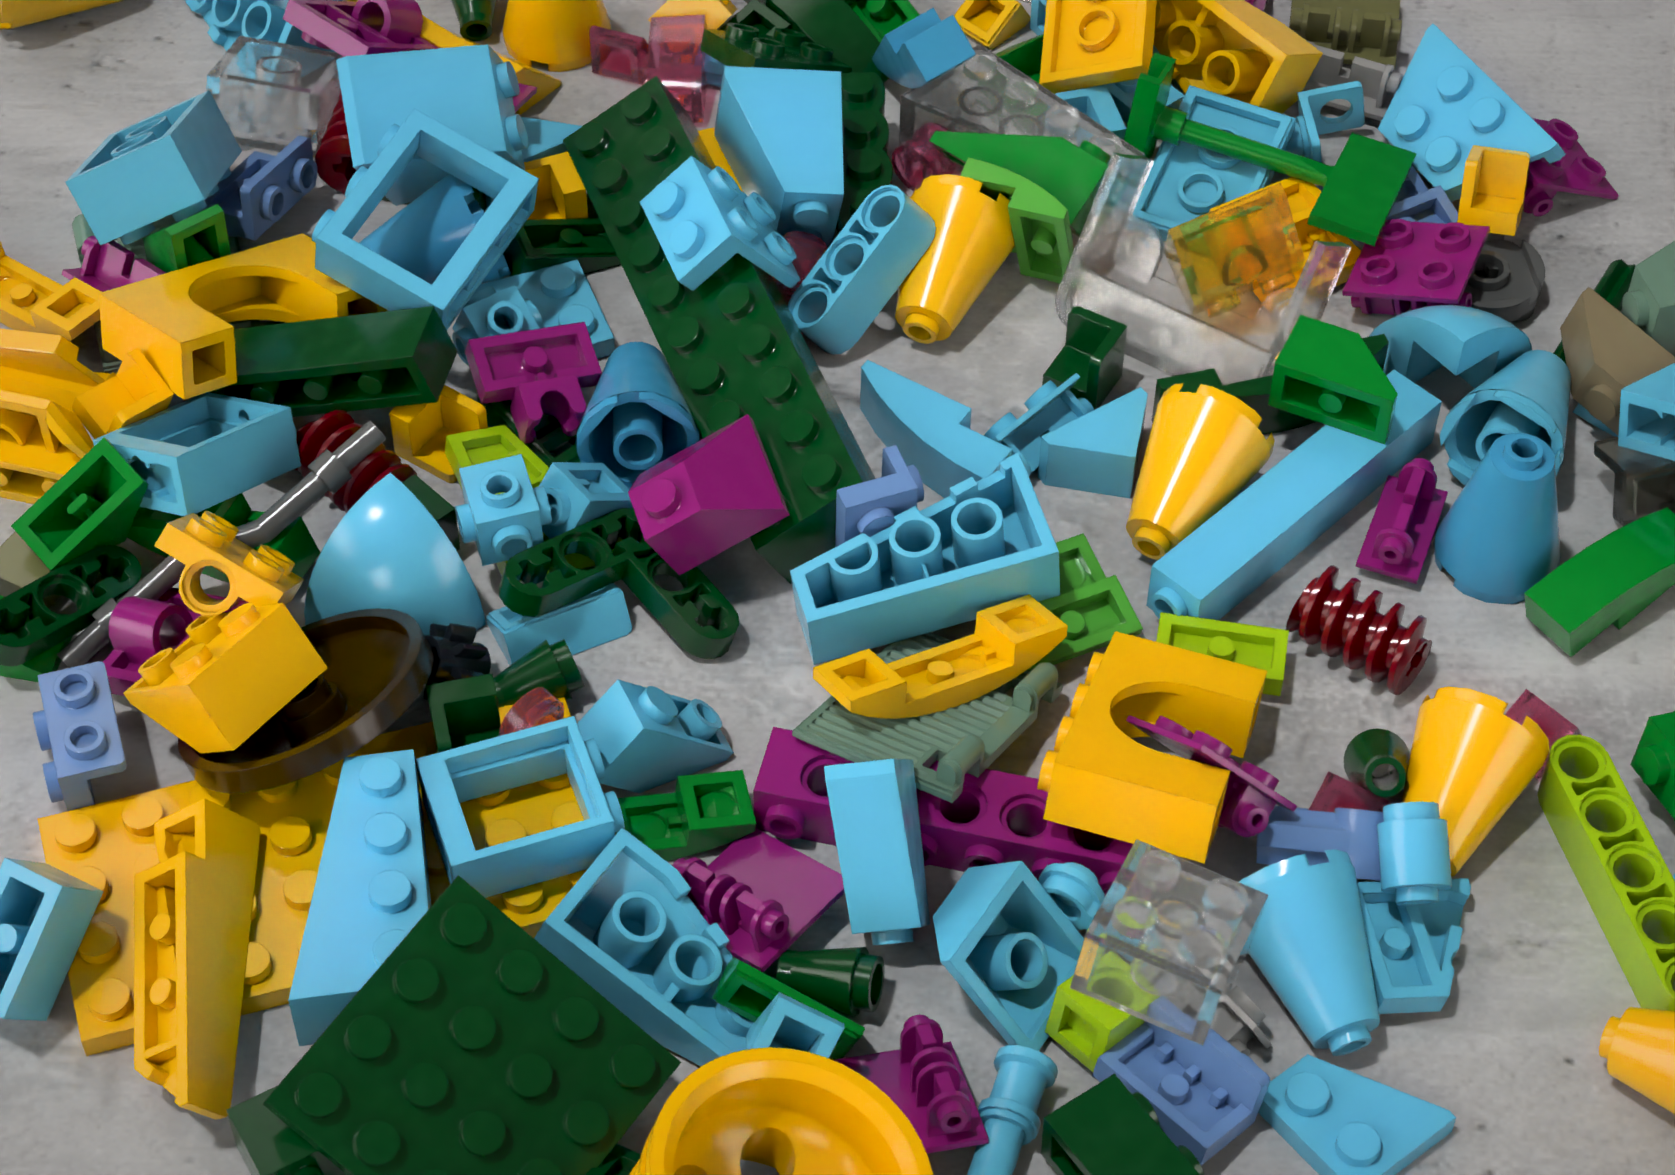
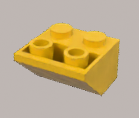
(227, 676)

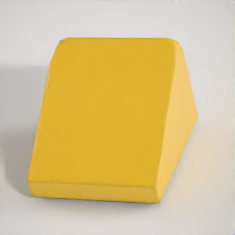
(991, 20)

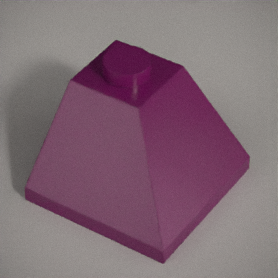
(708, 497)

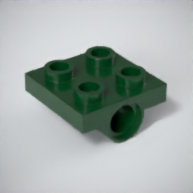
(787, 49)

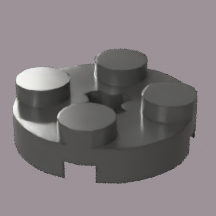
(1515, 280)

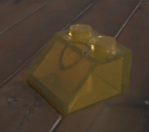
(1235, 252)

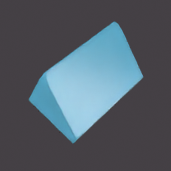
(582, 624)

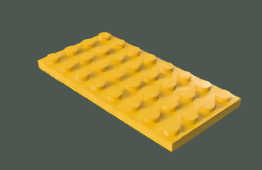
(117, 840)

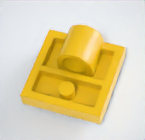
(210, 541)

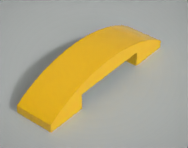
(42, 305)
(1004, 645)

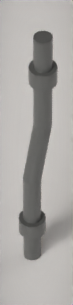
(327, 473)

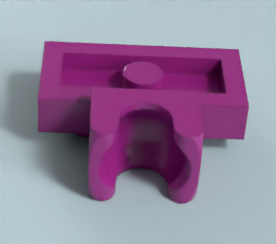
(538, 372)

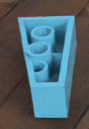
(930, 567)
(366, 887)

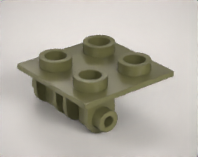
(1350, 26)

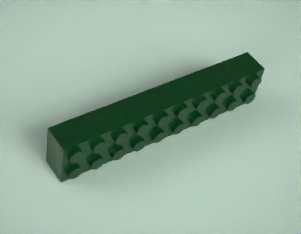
(729, 337)

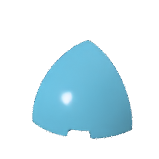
(1451, 336)
(392, 558)

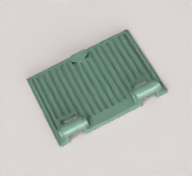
(959, 738)

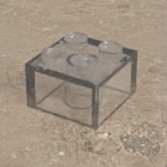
(275, 92)
(1168, 941)

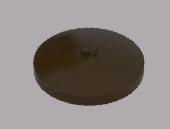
(372, 677)

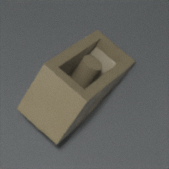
(1606, 355)

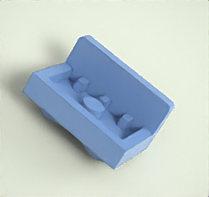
(265, 188)
(874, 503)
(80, 730)
(1197, 1091)

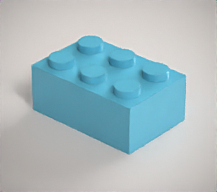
(155, 170)

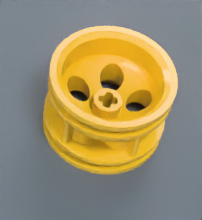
(782, 1113)

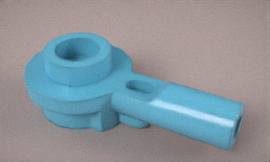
(1074, 891)

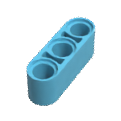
(861, 269)

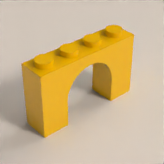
(186, 313)
(1132, 792)

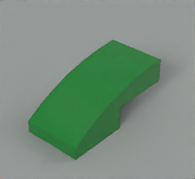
(693, 819)

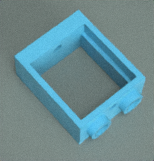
(207, 450)
(506, 764)

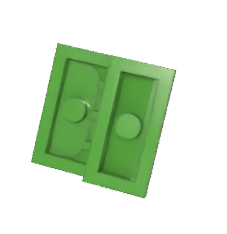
(1036, 218)
(1087, 603)

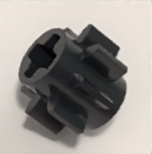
(456, 654)

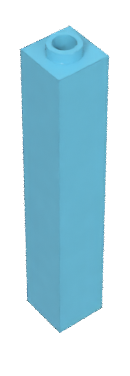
(1287, 510)

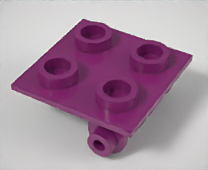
(1571, 174)
(1415, 265)
(1249, 789)
(761, 895)
(926, 1086)

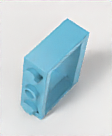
(390, 284)

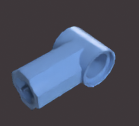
(1316, 831)

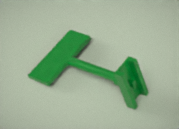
(1355, 191)

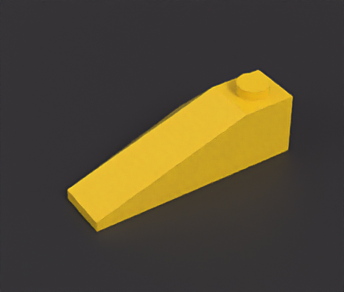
(1234, 51)

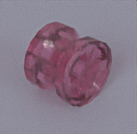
(920, 159)

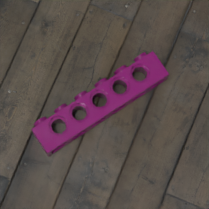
(991, 806)

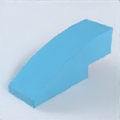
(927, 429)

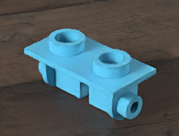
(1048, 410)

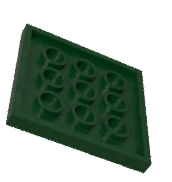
(472, 1059)

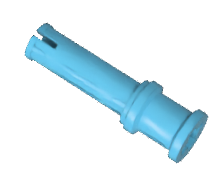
(1012, 1108)

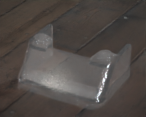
(1116, 278)

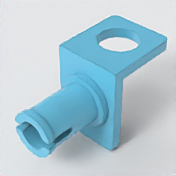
(1311, 123)

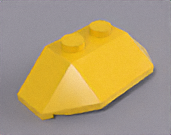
(37, 445)

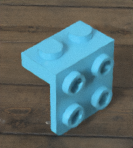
(708, 219)

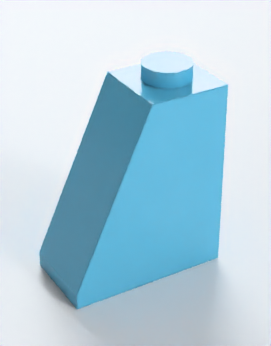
(879, 847)

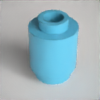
(1414, 852)

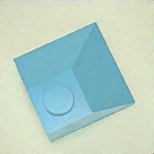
(1007, 947)

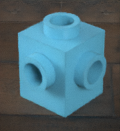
(494, 314)
(503, 521)

